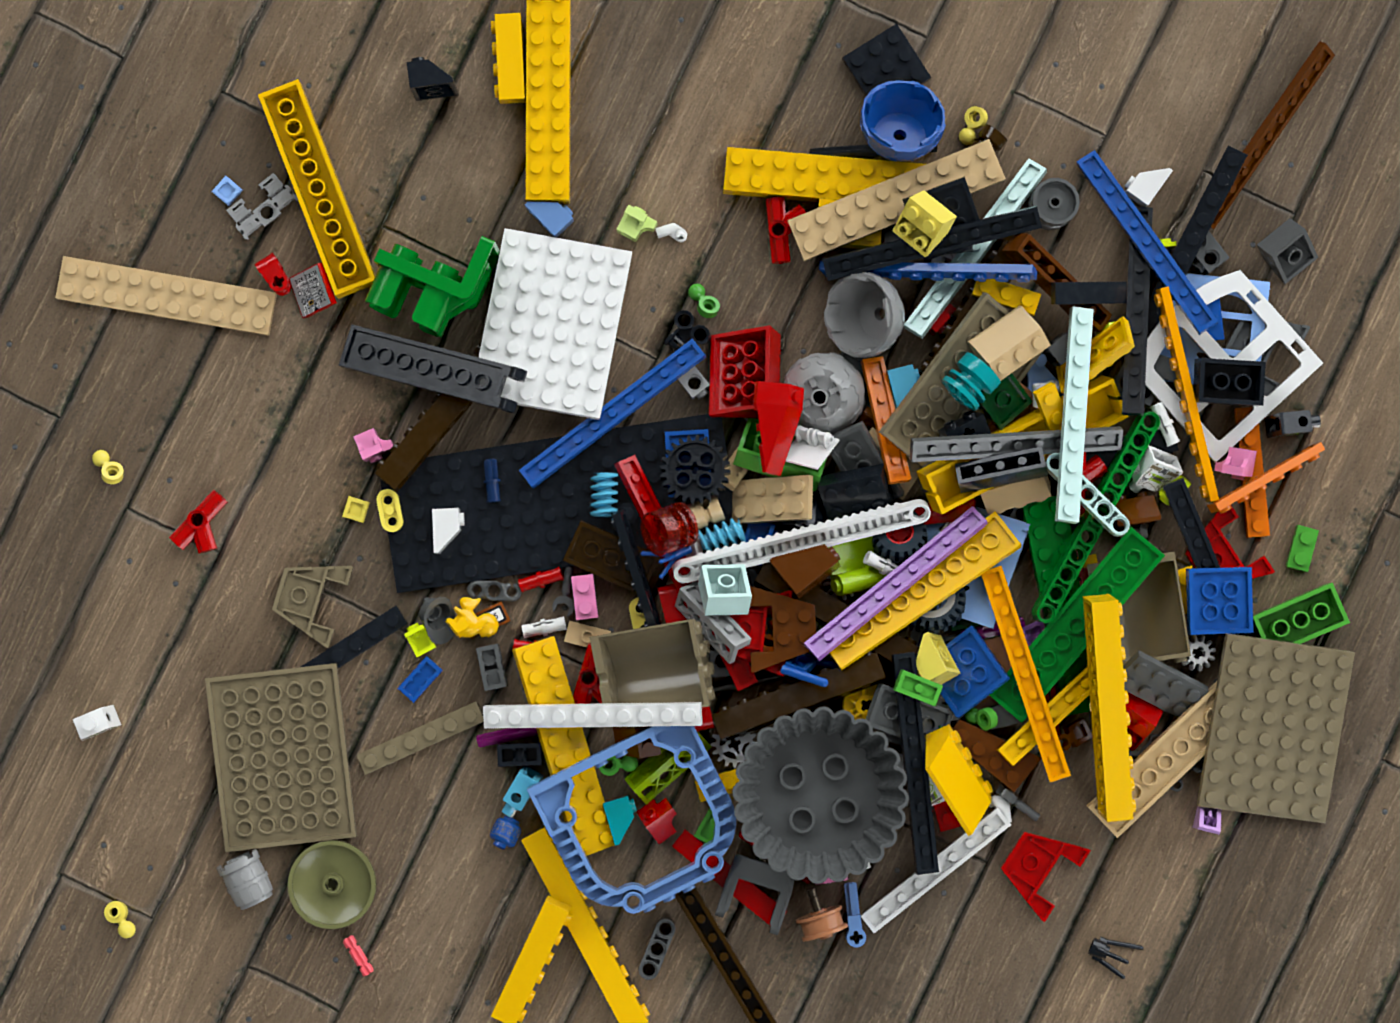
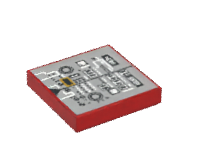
(312, 290)

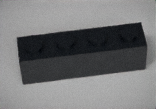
(1001, 470)

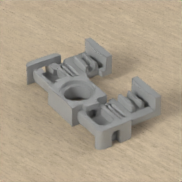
(251, 222)

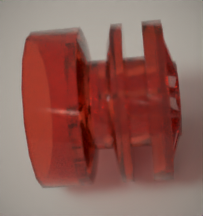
(669, 528)

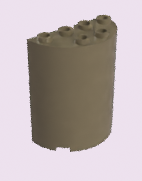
(1155, 615)
(655, 664)

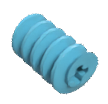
(604, 494)
(721, 536)

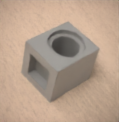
(701, 391)

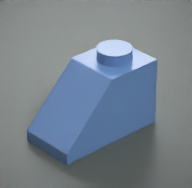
(551, 216)

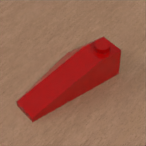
(778, 415)

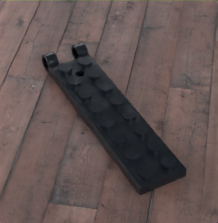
(429, 367)

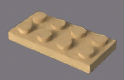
(773, 499)

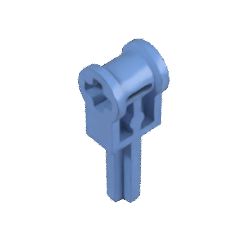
(853, 914)

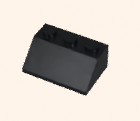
(429, 81)

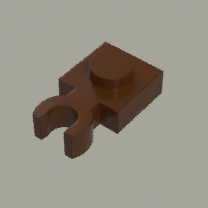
(1076, 734)

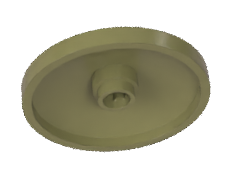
(332, 884)

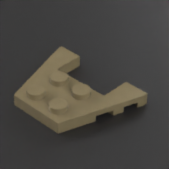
(300, 597)

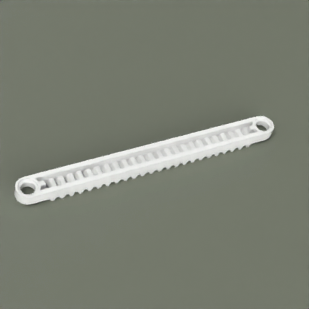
(828, 533)

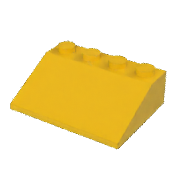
(957, 777)

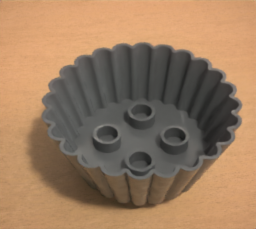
(820, 795)

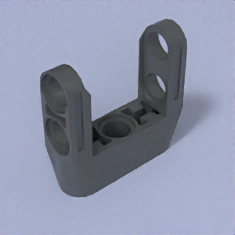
(761, 874)

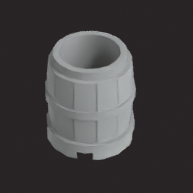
(246, 880)

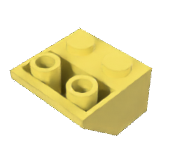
(924, 223)

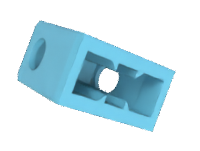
(525, 778)

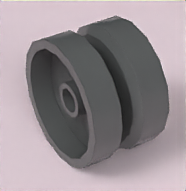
(1062, 195)

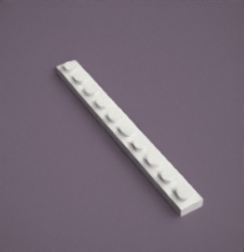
(593, 715)

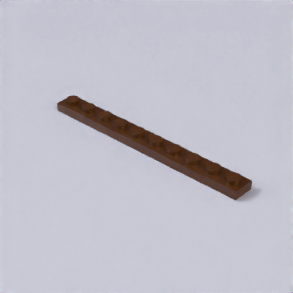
(1278, 119)

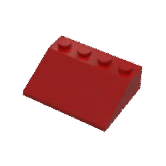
(736, 364)

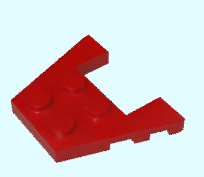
(1224, 552)
(754, 625)
(1031, 863)

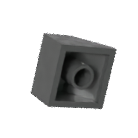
(1288, 250)

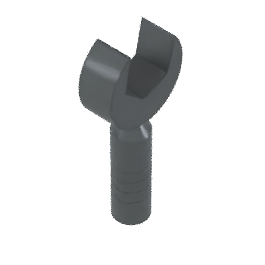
(566, 586)
(1011, 798)

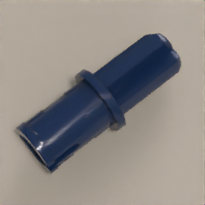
(492, 480)

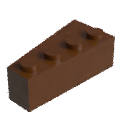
(984, 751)

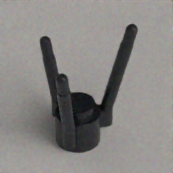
(1100, 949)

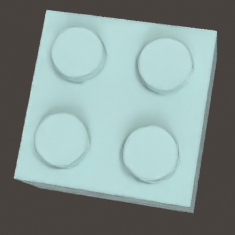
(724, 589)

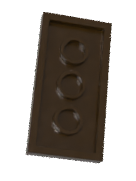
(600, 555)

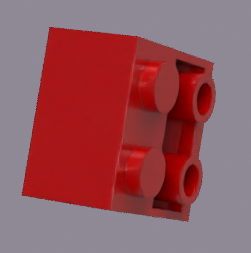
(1143, 719)

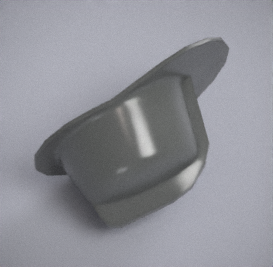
(433, 615)

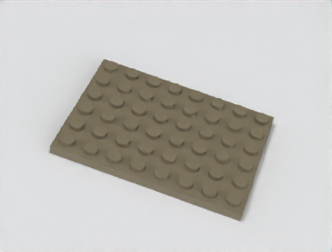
(1275, 728)
(281, 757)

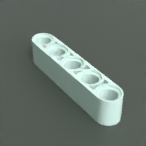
(1097, 499)

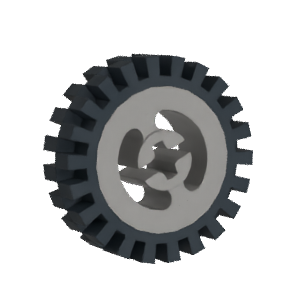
(944, 617)

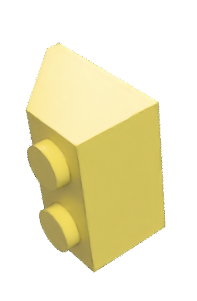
(935, 660)

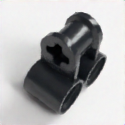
(686, 333)

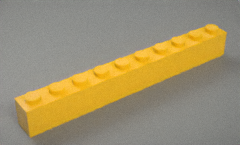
(586, 931)

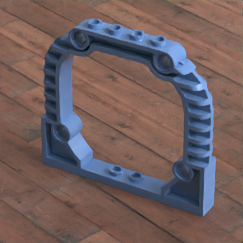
(554, 793)

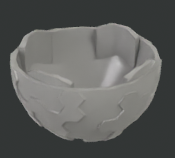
(855, 318)
(838, 381)

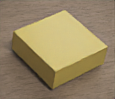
(356, 509)

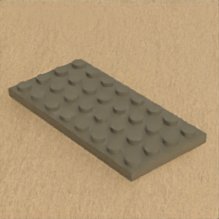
(928, 401)

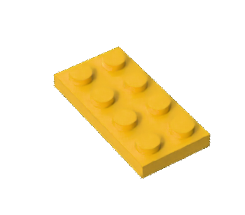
(1105, 349)

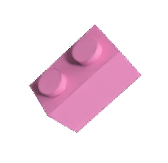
(584, 597)

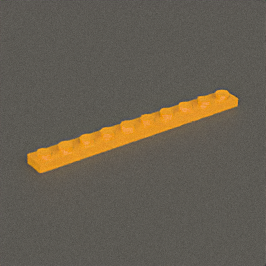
(1184, 386)
(1025, 674)

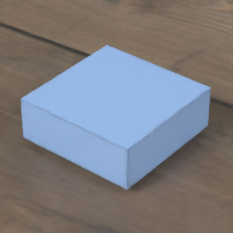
(227, 190)

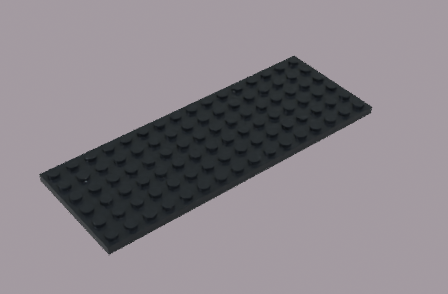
(529, 524)

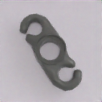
(503, 596)

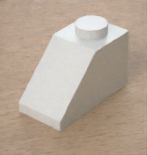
(1146, 185)
(446, 527)

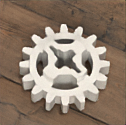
(724, 748)

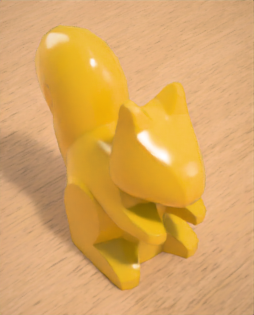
(468, 624)

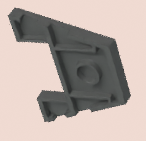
(1241, 338)

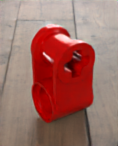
(273, 272)

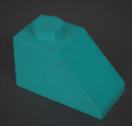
(619, 816)

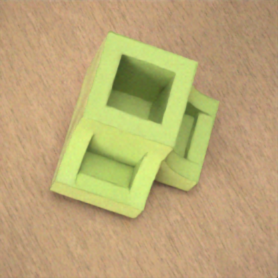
(635, 223)

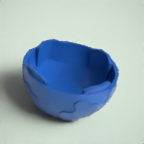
(904, 110)

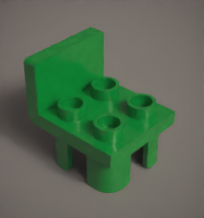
(442, 288)

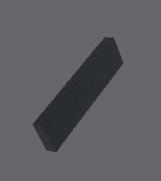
(1088, 292)

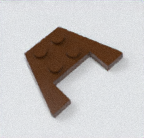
(792, 626)

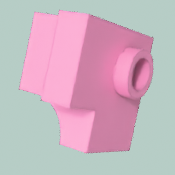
(371, 446)
(1238, 463)

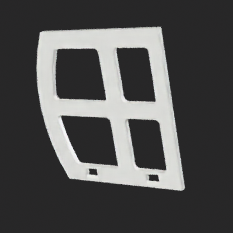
(1275, 330)

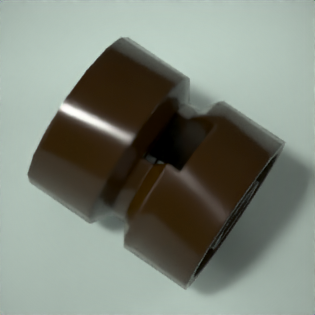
(996, 138)

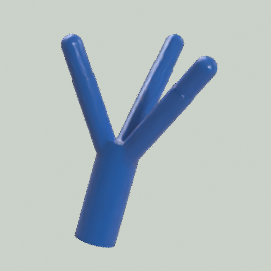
(671, 557)

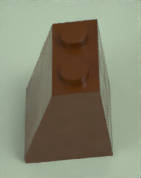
(806, 567)

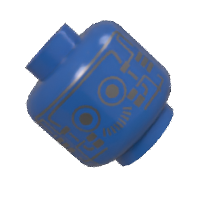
(505, 832)

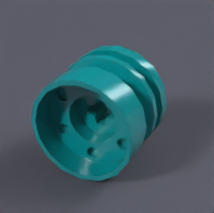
(967, 386)

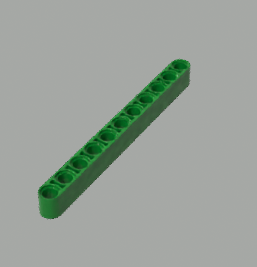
(1086, 522)

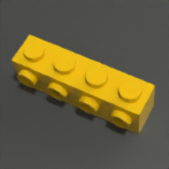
(509, 58)

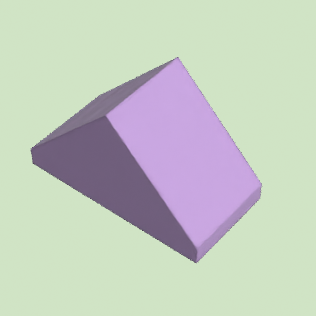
(1208, 820)

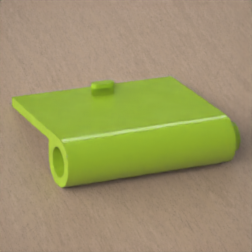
(853, 573)

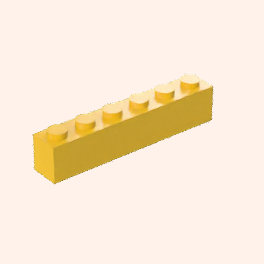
(531, 961)

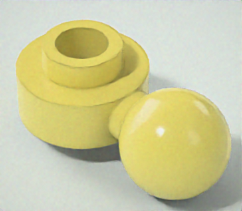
(968, 134)
(101, 459)
(126, 928)

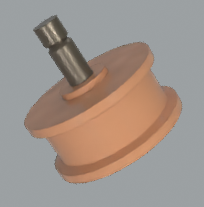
(822, 921)

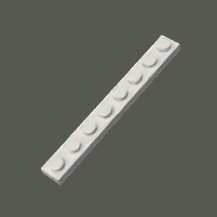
(948, 861)

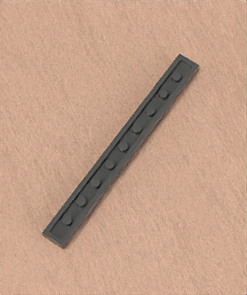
(1001, 443)

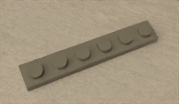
(420, 738)

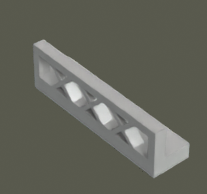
(724, 627)

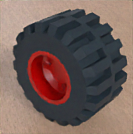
(900, 543)

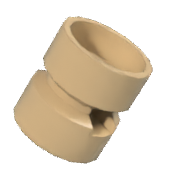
(707, 512)

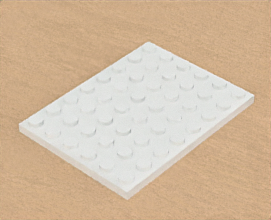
(557, 318)

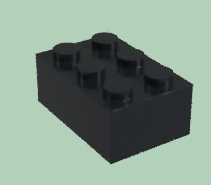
(1229, 382)
(855, 491)

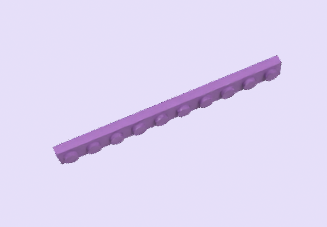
(895, 583)

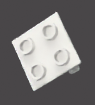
(810, 447)

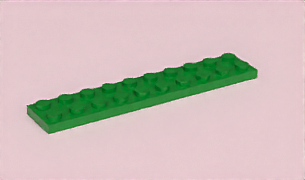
(1046, 543)
(1065, 637)

